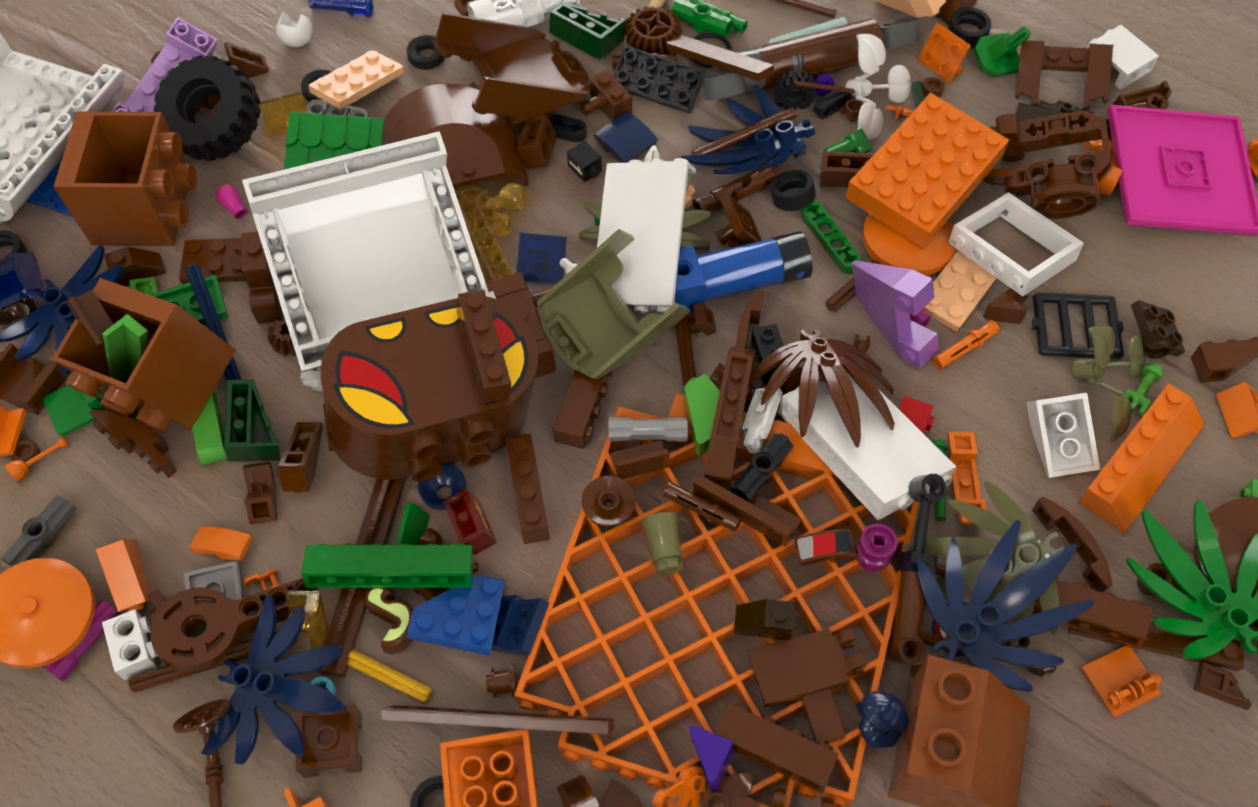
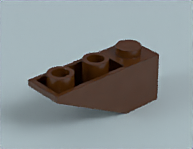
(1223, 359)

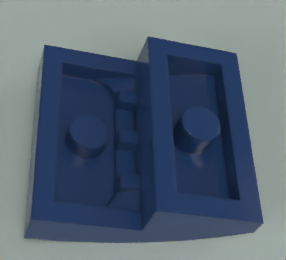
(626, 137)
(518, 624)

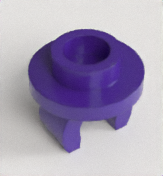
(823, 79)

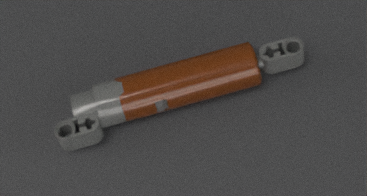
(811, 53)

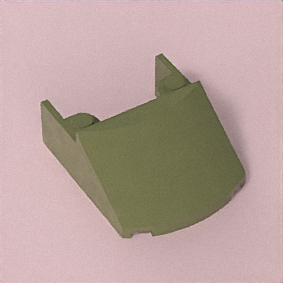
(591, 321)

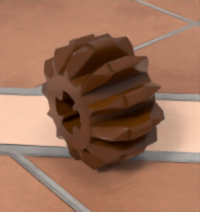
(280, 338)

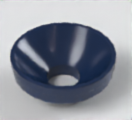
(450, 477)

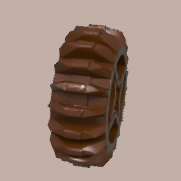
(651, 29)

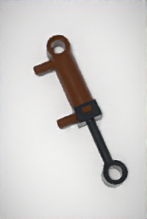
(911, 602)

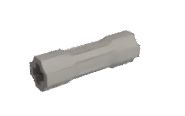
(648, 429)

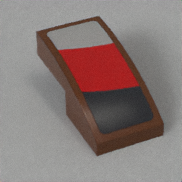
(825, 545)

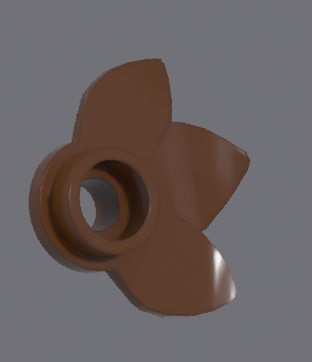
(731, 792)

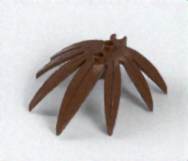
(826, 362)

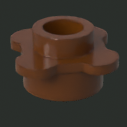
(852, 109)

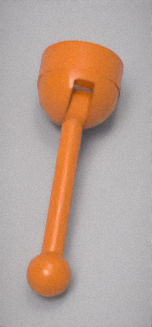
(19, 469)

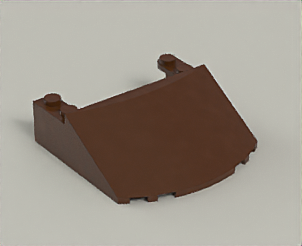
(518, 66)

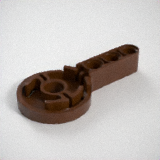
(221, 617)

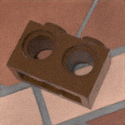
(537, 142)

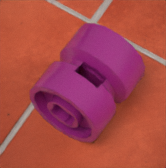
(876, 547)

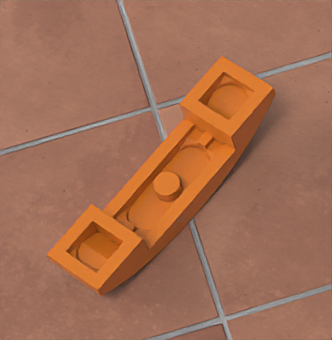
(965, 482)

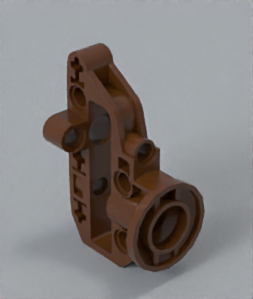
(1064, 188)

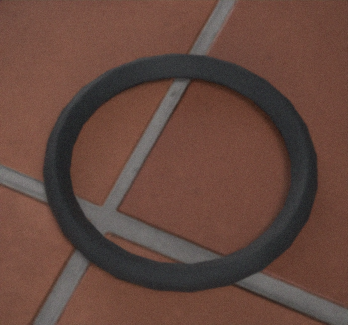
(724, 40)

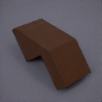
(261, 495)

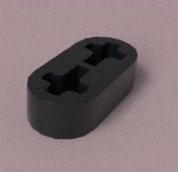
(831, 103)
(567, 128)

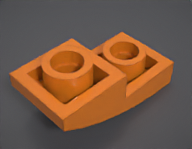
(221, 541)

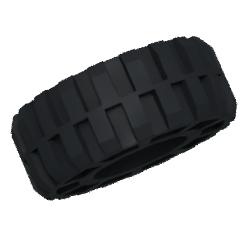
(234, 119)

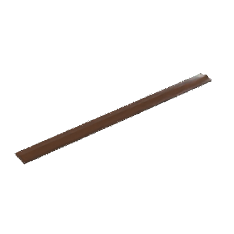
(828, 87)

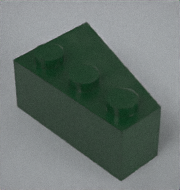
(586, 30)
(247, 426)

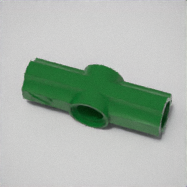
(702, 18)

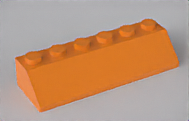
(1144, 459)

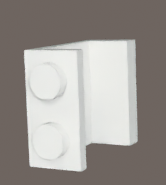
(1129, 56)

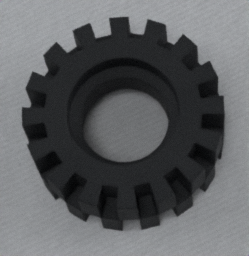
(794, 99)

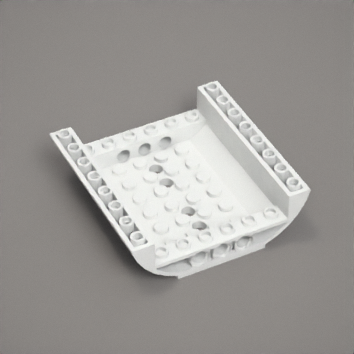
(26, 94)

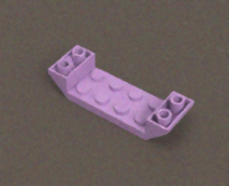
(182, 44)

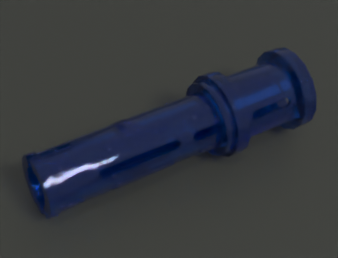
(351, 7)

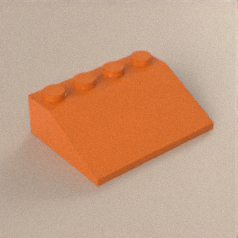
(490, 771)

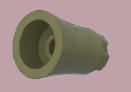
(663, 542)

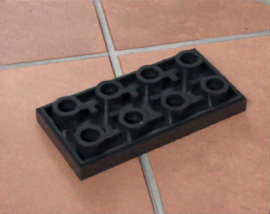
(659, 79)

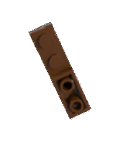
(132, 437)

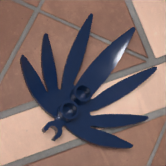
(766, 145)
(56, 311)
(980, 626)
(265, 682)

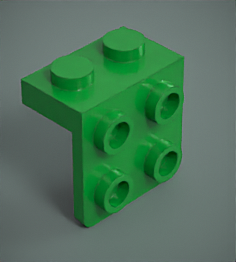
(71, 409)

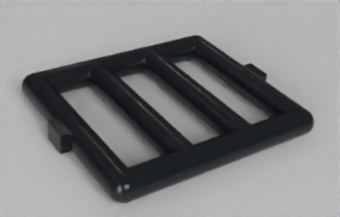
(1062, 301)

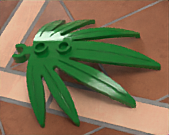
(1215, 605)

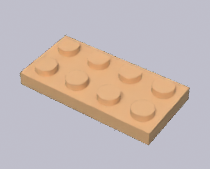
(356, 79)
(958, 291)

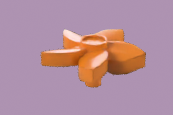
(899, 110)

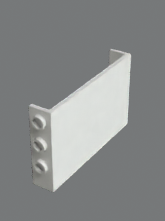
(649, 205)
(885, 459)

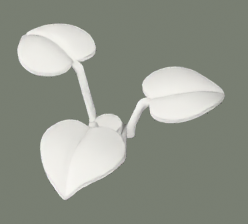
(870, 56)

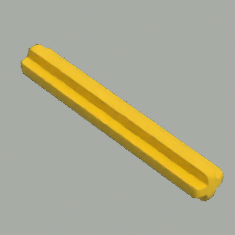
(389, 676)

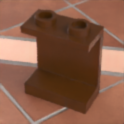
(27, 381)

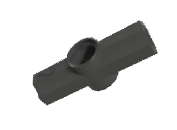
(47, 523)

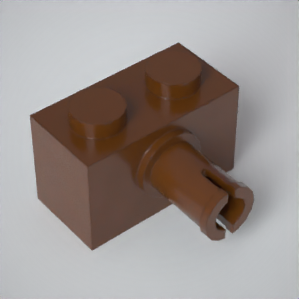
(608, 96)

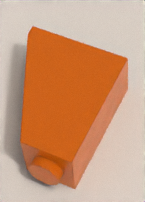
(124, 574)

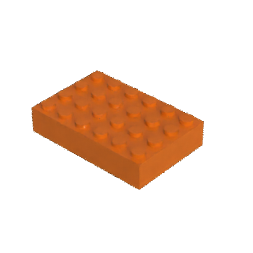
(926, 169)

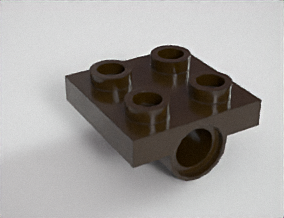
(1157, 330)

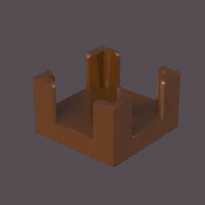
(329, 741)

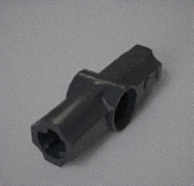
(770, 458)

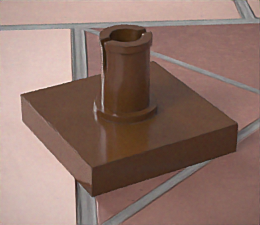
(741, 223)

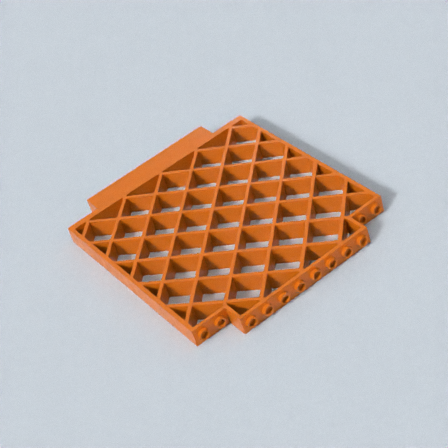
(800, 462)

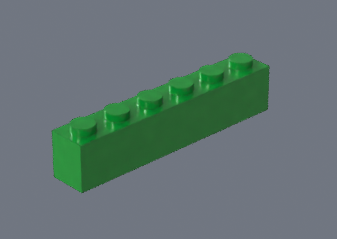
(388, 566)

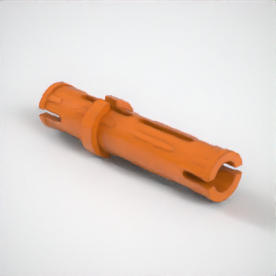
(973, 340)

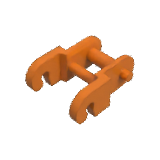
(270, 575)

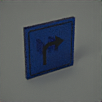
(540, 257)

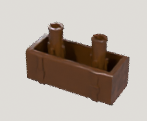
(515, 293)

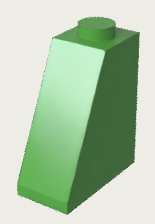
(701, 404)

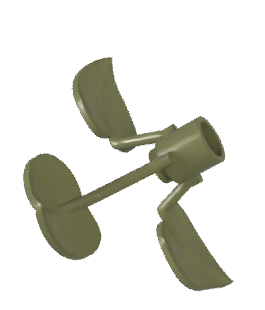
(1092, 369)

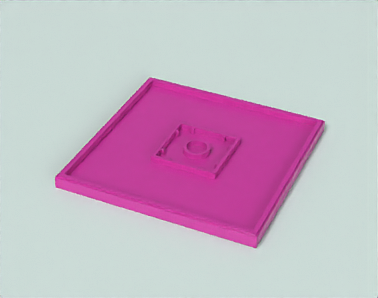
(1183, 170)

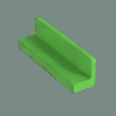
(124, 346)

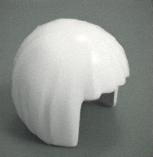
(294, 33)

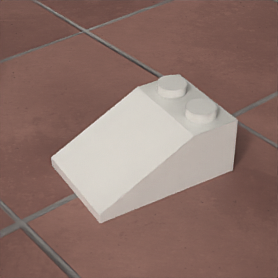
(1064, 434)

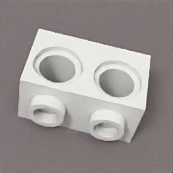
(124, 647)

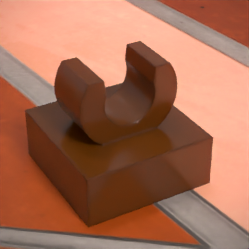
(704, 319)

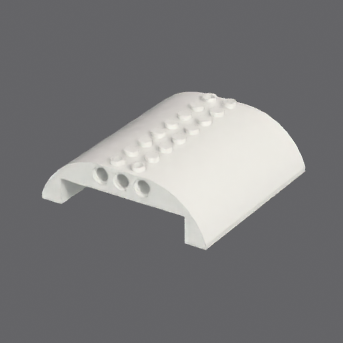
(362, 239)

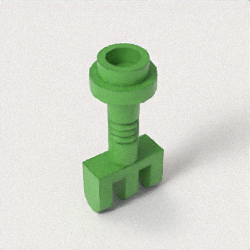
(1151, 373)

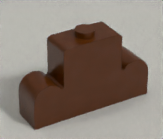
(255, 268)

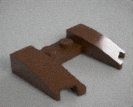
(1093, 60)

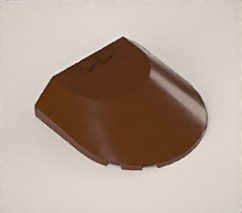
(476, 144)

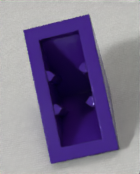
(713, 754)

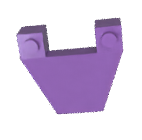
(889, 298)

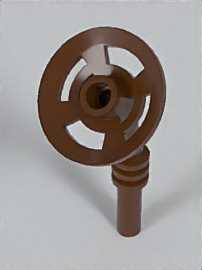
(205, 725)

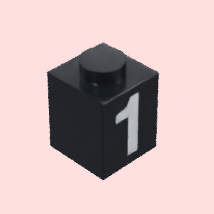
(584, 161)

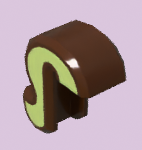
(396, 612)

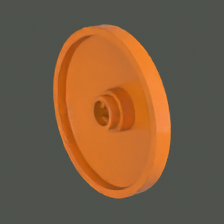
(898, 251)
(43, 612)

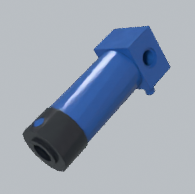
(741, 268)

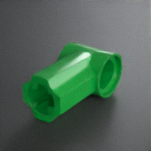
(853, 143)

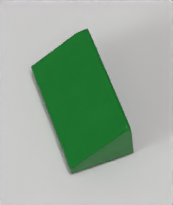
(412, 525)

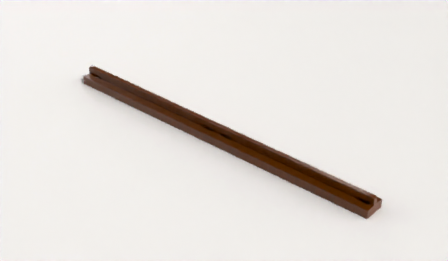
(350, 605)

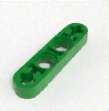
(833, 235)

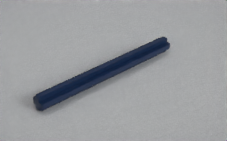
(209, 314)

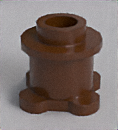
(501, 681)

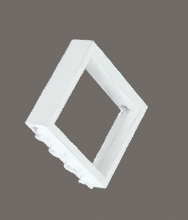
(1029, 221)

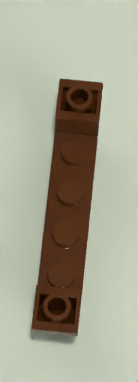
(729, 413)

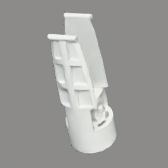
(515, 12)

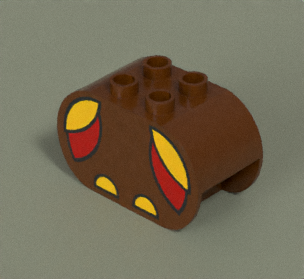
(408, 396)

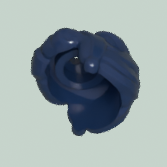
(882, 713)

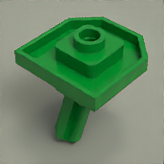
(998, 52)

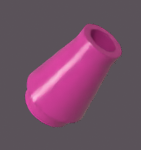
(230, 199)

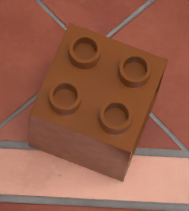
(125, 178)
(172, 374)

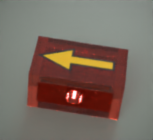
(470, 521)

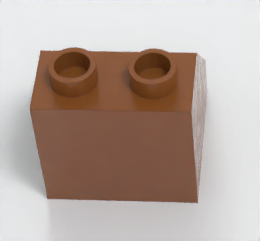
(960, 739)

